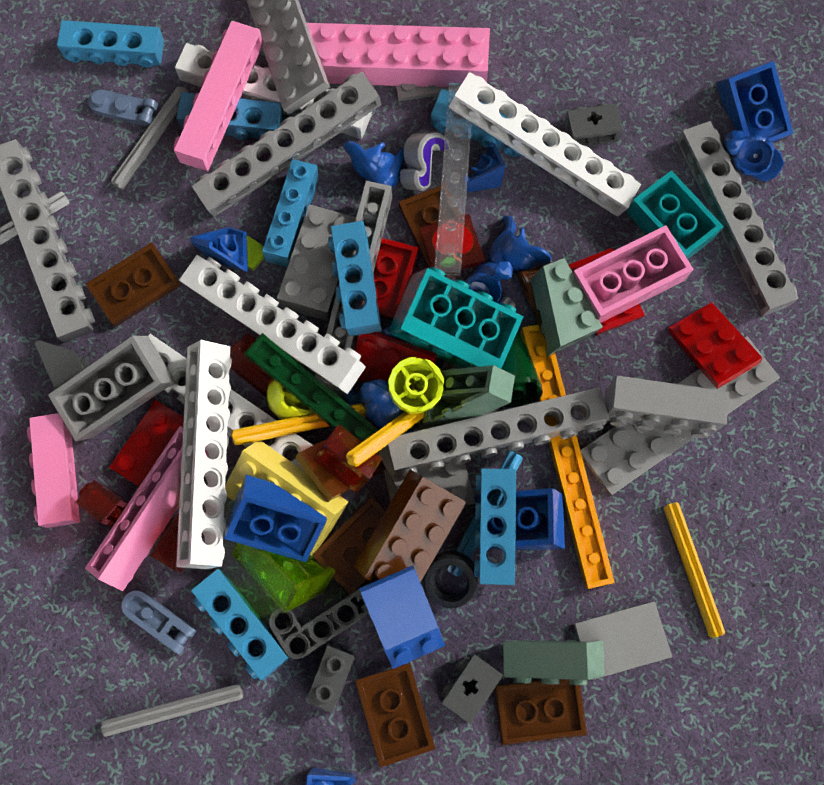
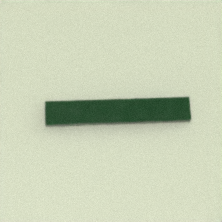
(307, 388)

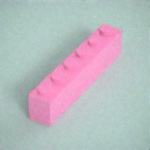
(218, 96)
(141, 519)

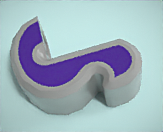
(419, 159)

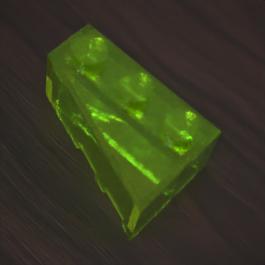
(284, 578)

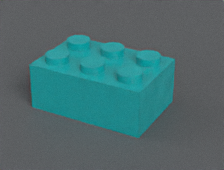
(674, 205)

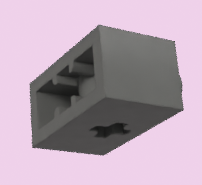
(594, 124)
(330, 678)
(469, 705)

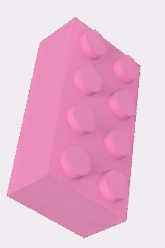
(633, 273)

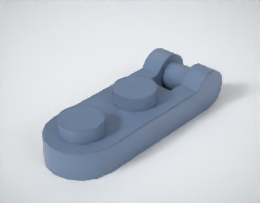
(122, 107)
(156, 619)

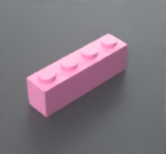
(53, 472)

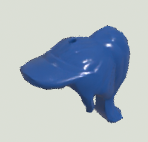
(743, 147)
(374, 164)
(516, 249)
(487, 277)
(377, 403)

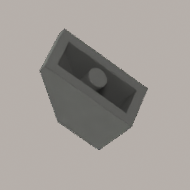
(60, 362)

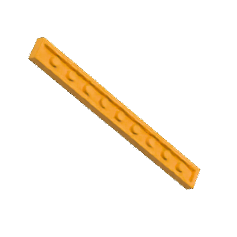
(571, 473)

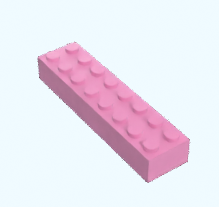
(401, 53)

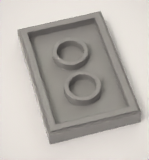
(628, 636)

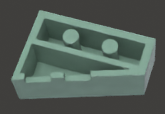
(563, 307)
(470, 394)
(553, 660)

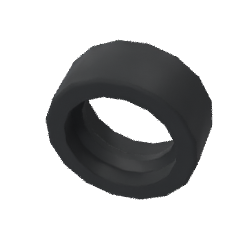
(445, 599)

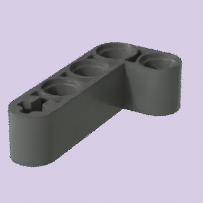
(307, 631)

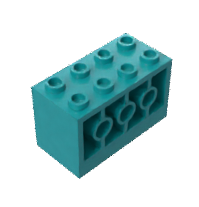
(454, 321)

